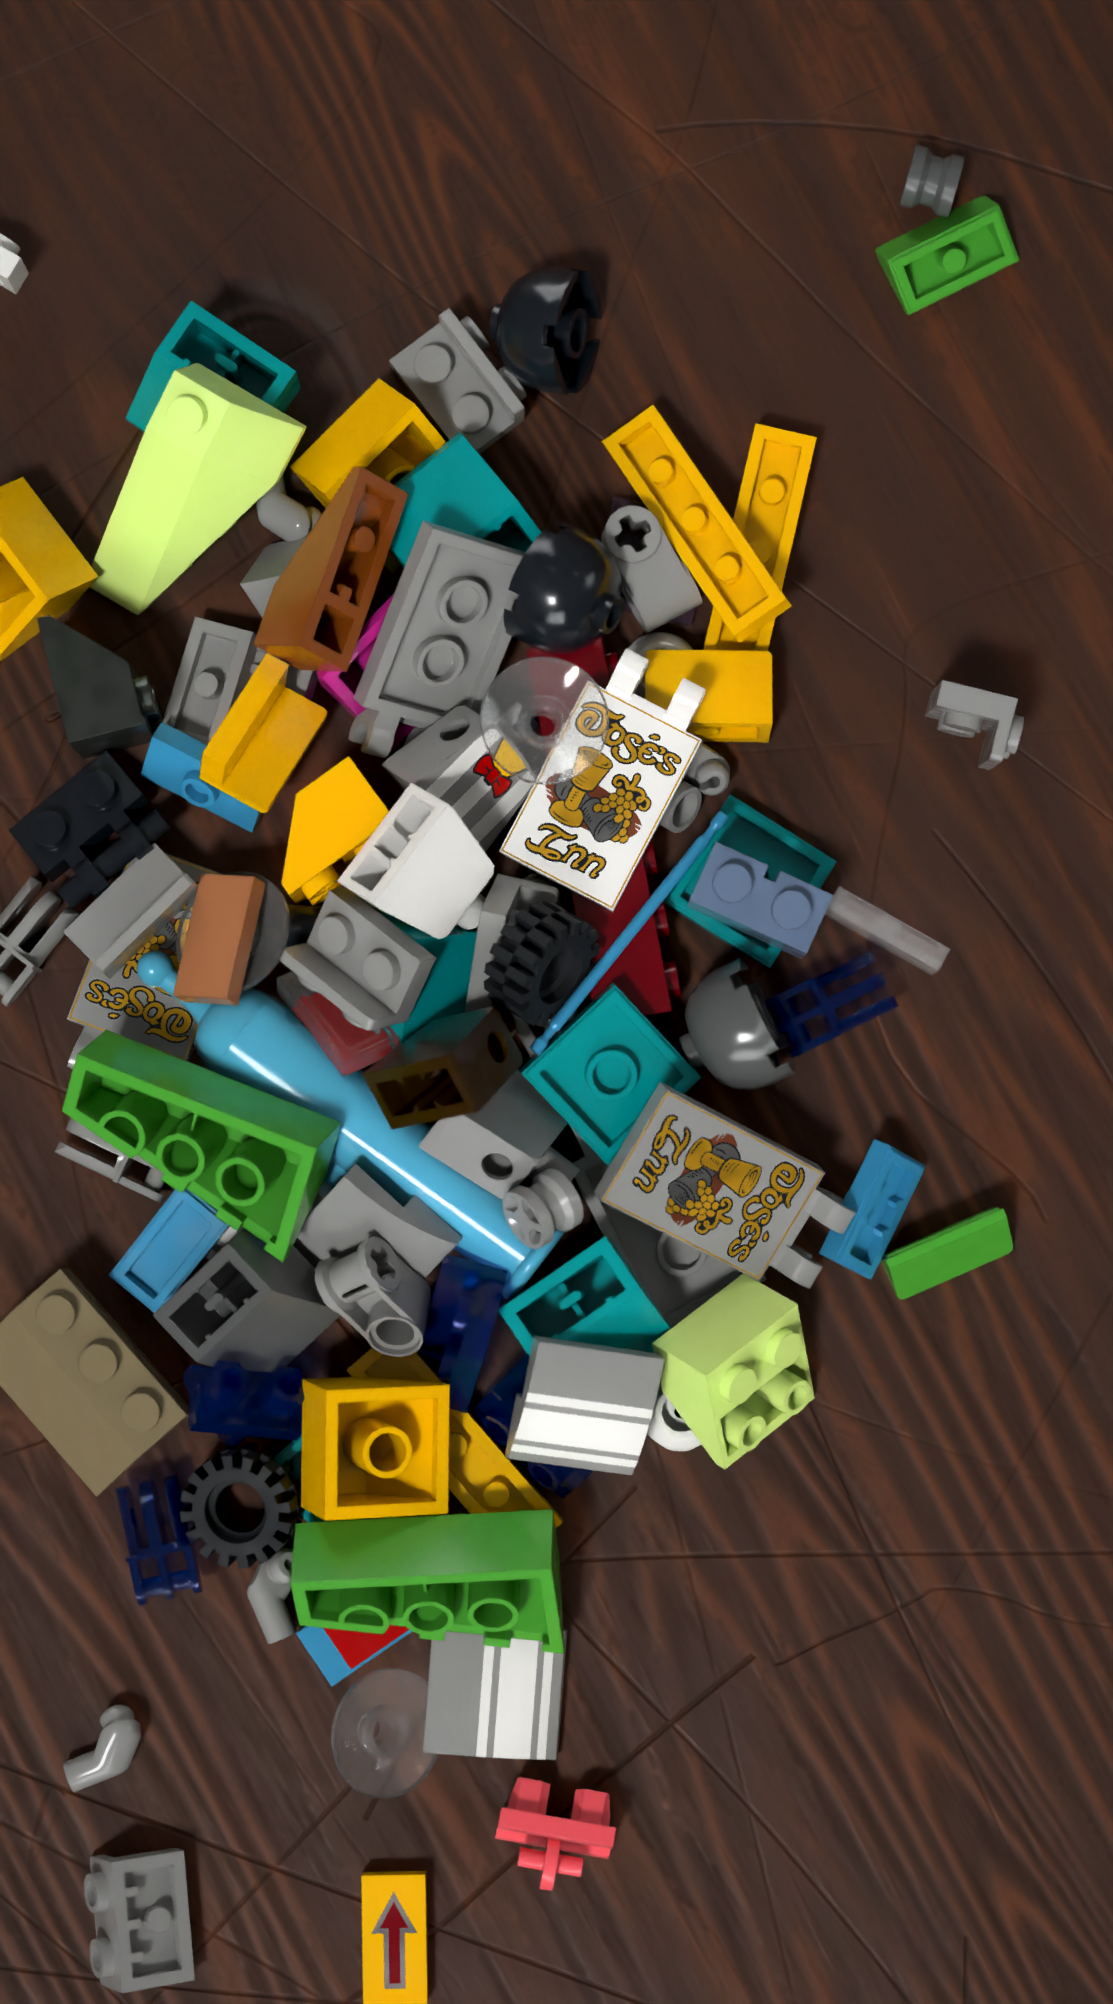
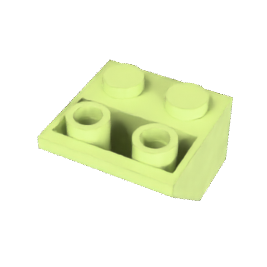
(736, 1368)

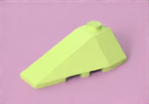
(192, 478)

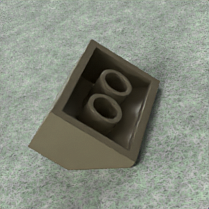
(85, 1381)

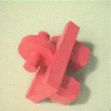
(584, 1833)

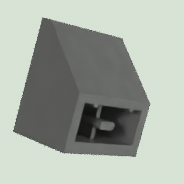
(248, 1307)

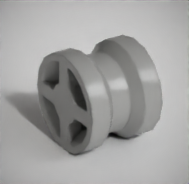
(542, 1208)

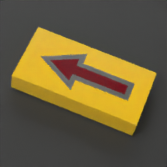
(394, 1937)

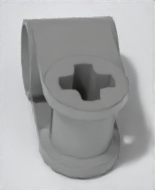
(655, 578)
(381, 1296)

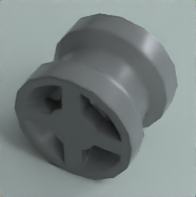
(932, 181)

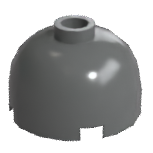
(734, 1031)

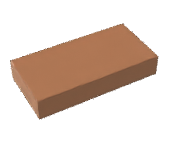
(219, 939)

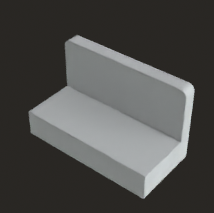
(131, 911)

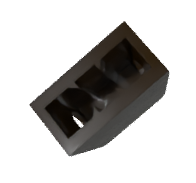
(472, 1059)

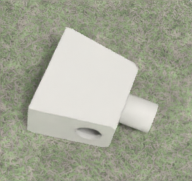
(422, 866)

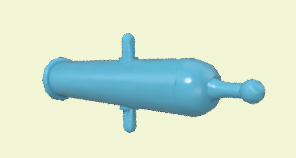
(276, 1053)

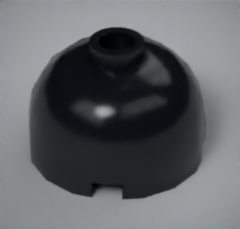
(546, 327)
(565, 591)

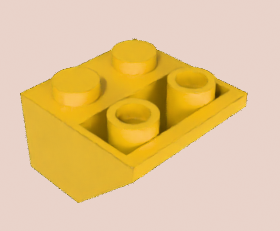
(328, 830)

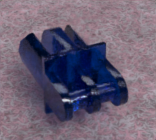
(824, 1006)
(159, 1544)

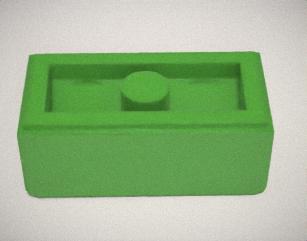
(947, 254)
(948, 1252)

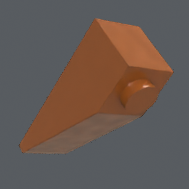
(333, 577)

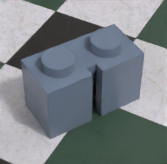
(775, 912)

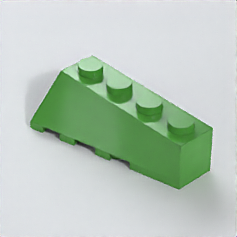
(207, 1134)
(433, 1576)

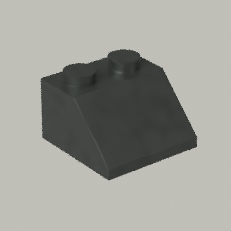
(97, 693)

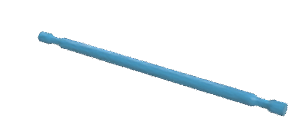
(629, 933)

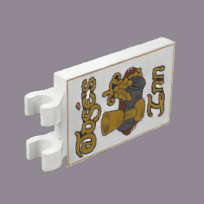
(601, 822)

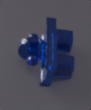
(244, 1402)

